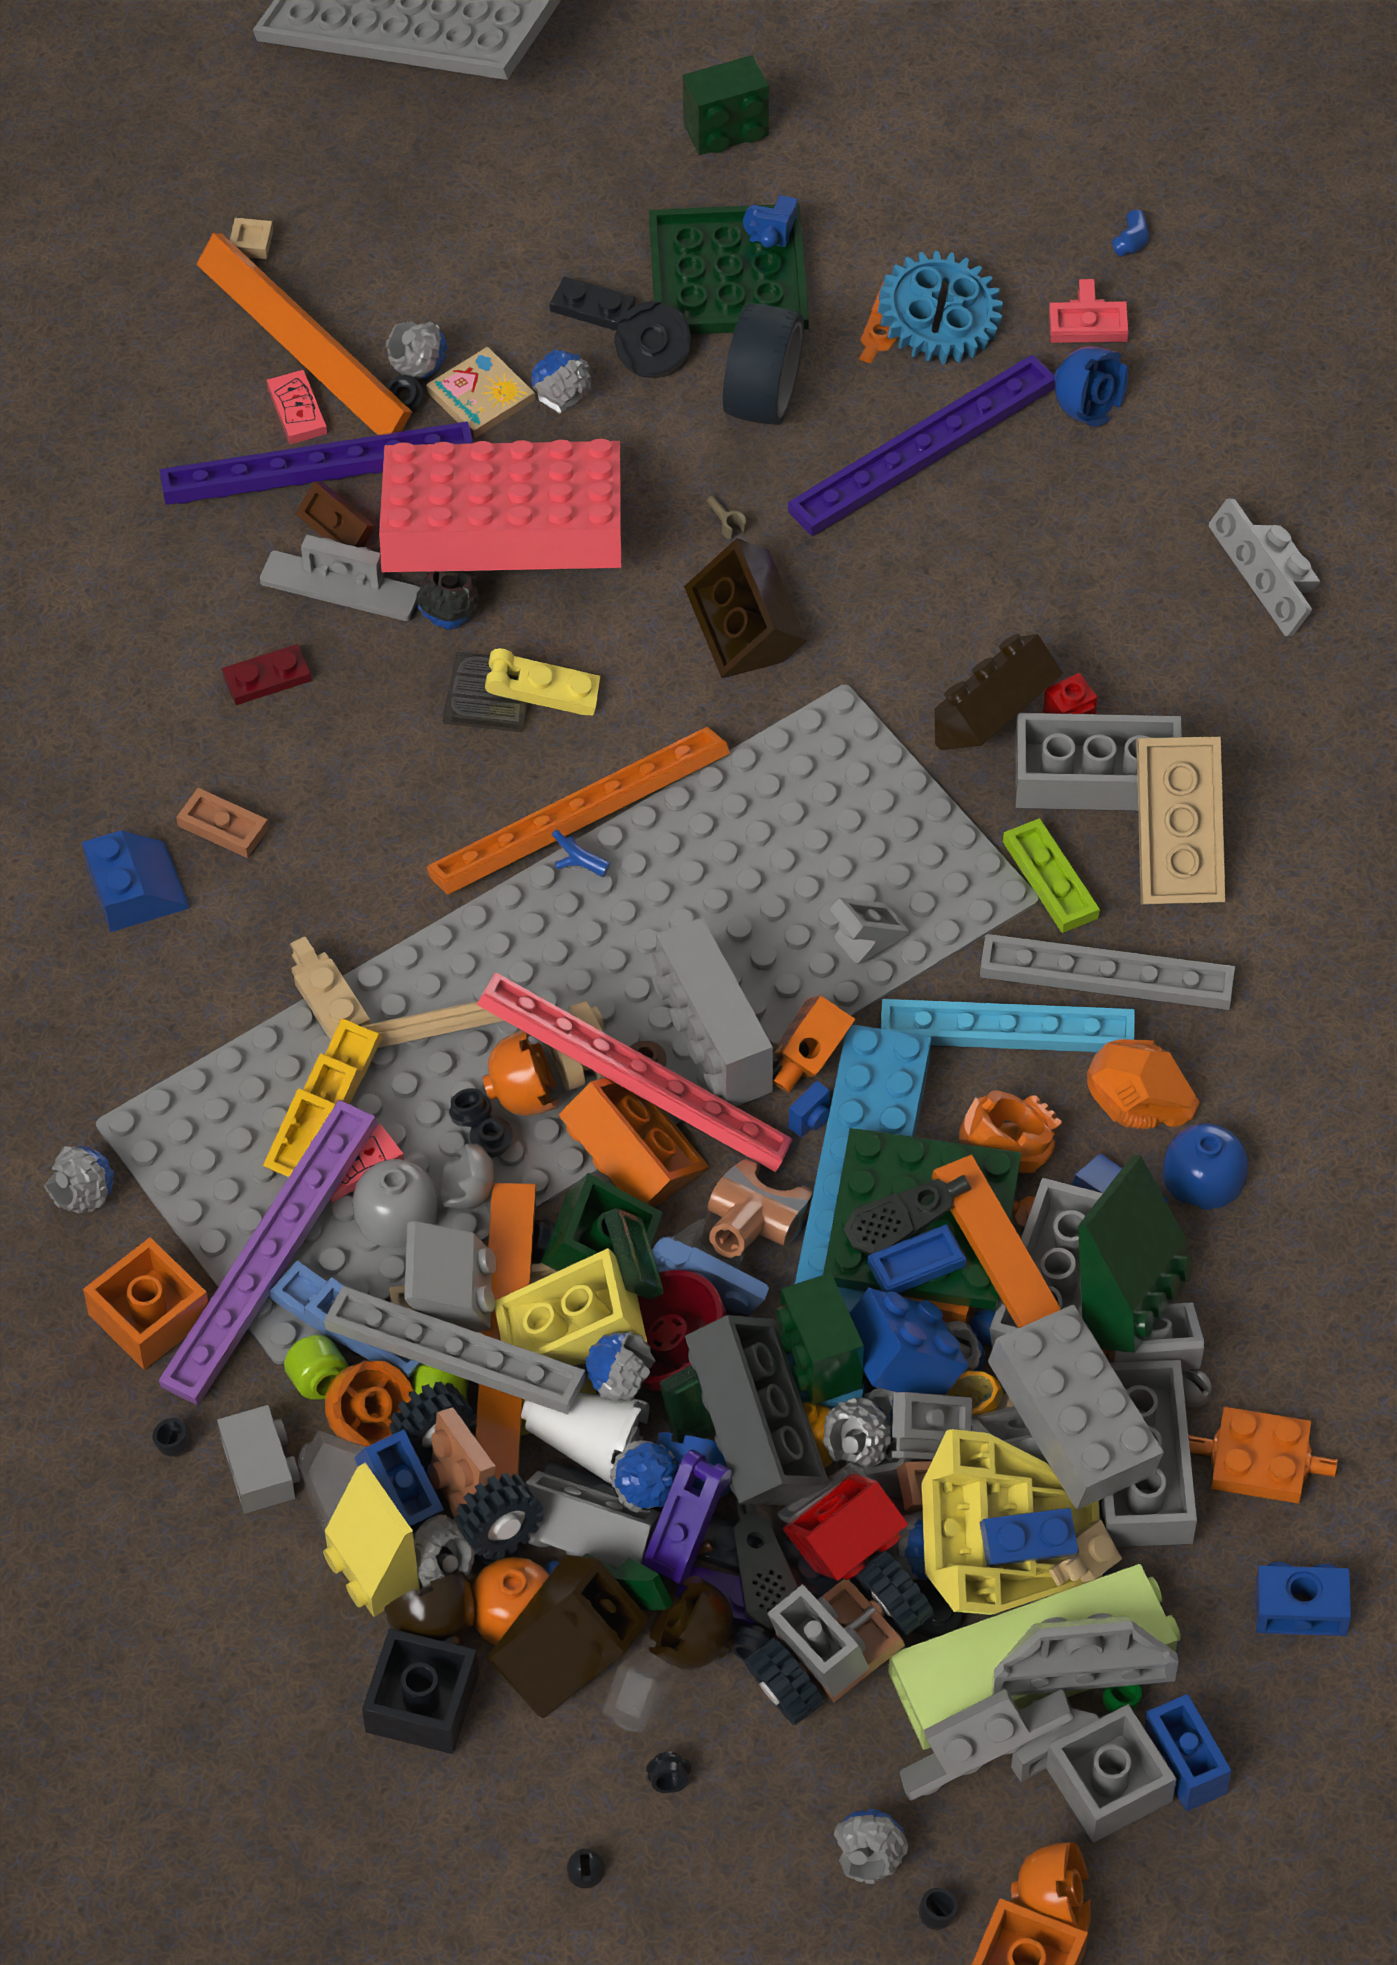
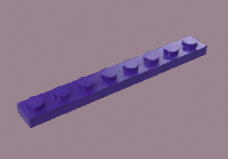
(921, 445)
(296, 465)

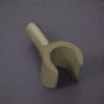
(726, 517)

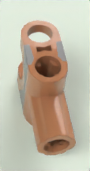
(754, 1210)

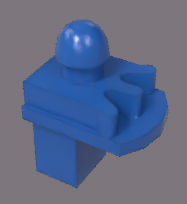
(771, 225)

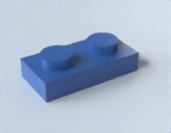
(1028, 1537)

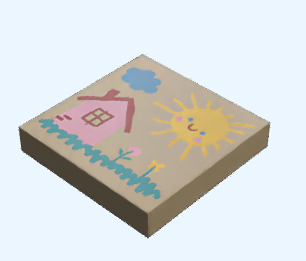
(481, 392)

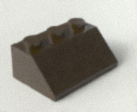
(744, 610)
(994, 693)

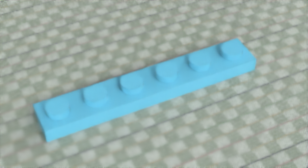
(1009, 1024)

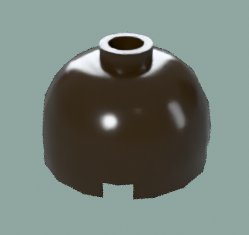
(437, 1611)
(694, 1626)

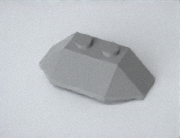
(1084, 1656)

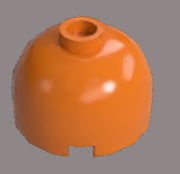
(520, 1076)
(364, 1400)
(503, 1593)
(1053, 1885)

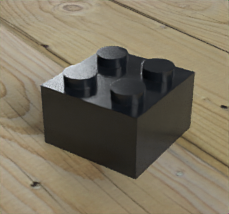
(420, 1691)

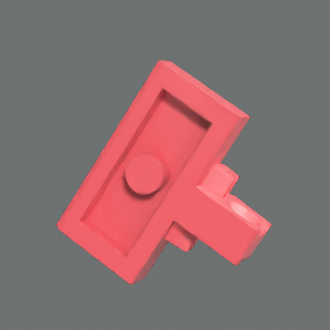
(1088, 318)

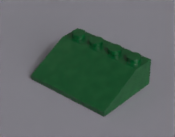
(1130, 1260)

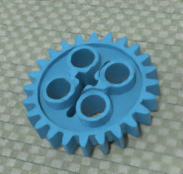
(974, 314)

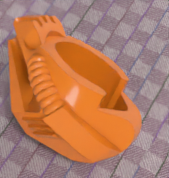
(1140, 1085)
(1028, 1133)

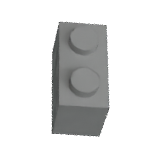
(257, 1458)

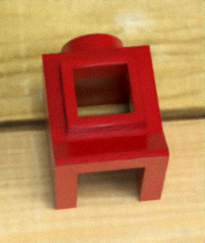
(1070, 697)

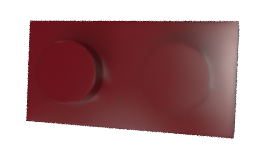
(266, 674)

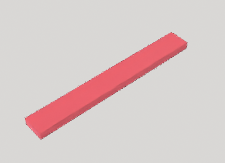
(635, 1072)

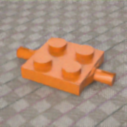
(1261, 1455)

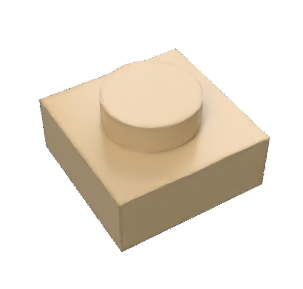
(252, 237)

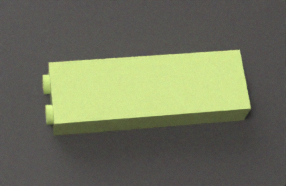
(958, 1667)

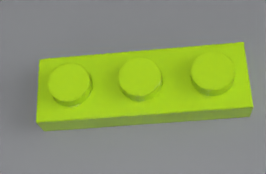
(1051, 875)

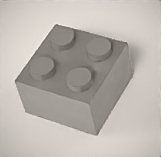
(1110, 1773)

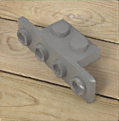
(1268, 564)
(340, 576)
(980, 1735)

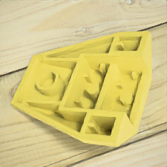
(981, 1479)

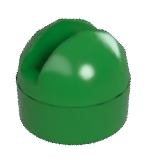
(1125, 1694)

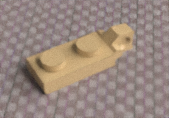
(325, 988)

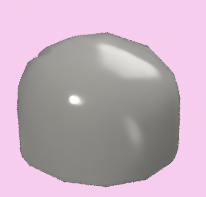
(467, 1180)

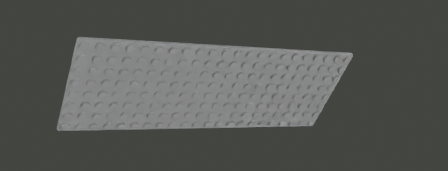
(747, 843)

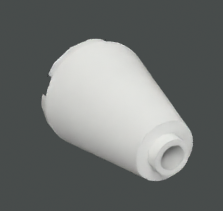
(591, 1431)

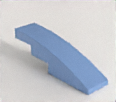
(310, 1300)

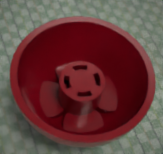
(684, 1307)

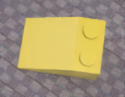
(570, 1310)
(371, 1544)

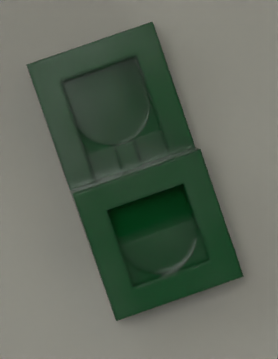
(641, 1584)

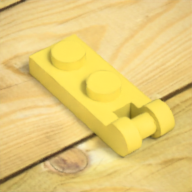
(542, 683)

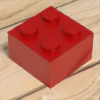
(846, 1527)

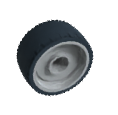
(763, 364)

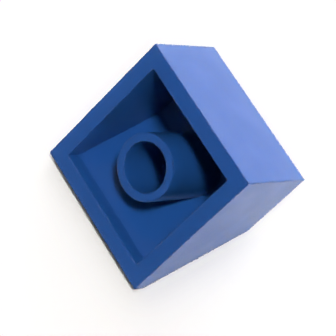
(133, 878)

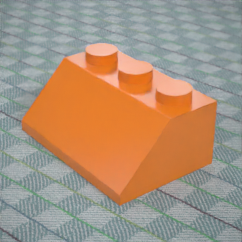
(632, 1141)

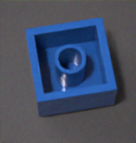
(906, 1344)

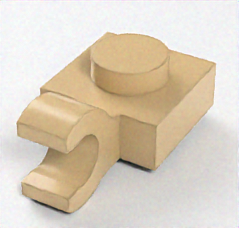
(1095, 1556)

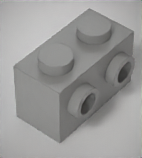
(819, 1640)

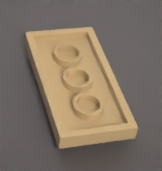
(1180, 820)

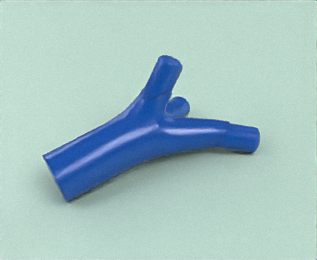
(579, 856)

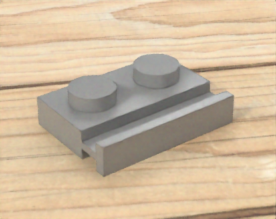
(923, 1421)

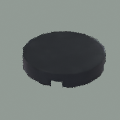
(653, 340)

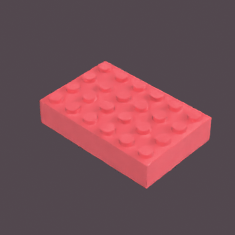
(501, 506)

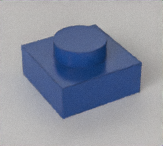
(810, 1110)

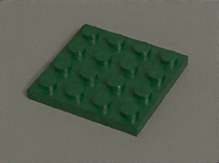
(713, 269)
(893, 1163)

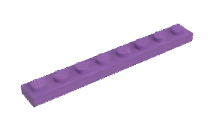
(268, 1253)

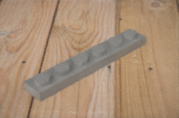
(1107, 971)
(455, 1350)

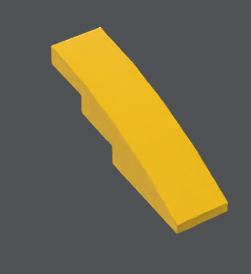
(331, 1079)

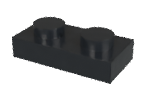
(590, 303)

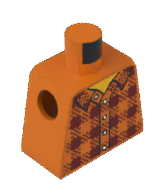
(818, 1026)

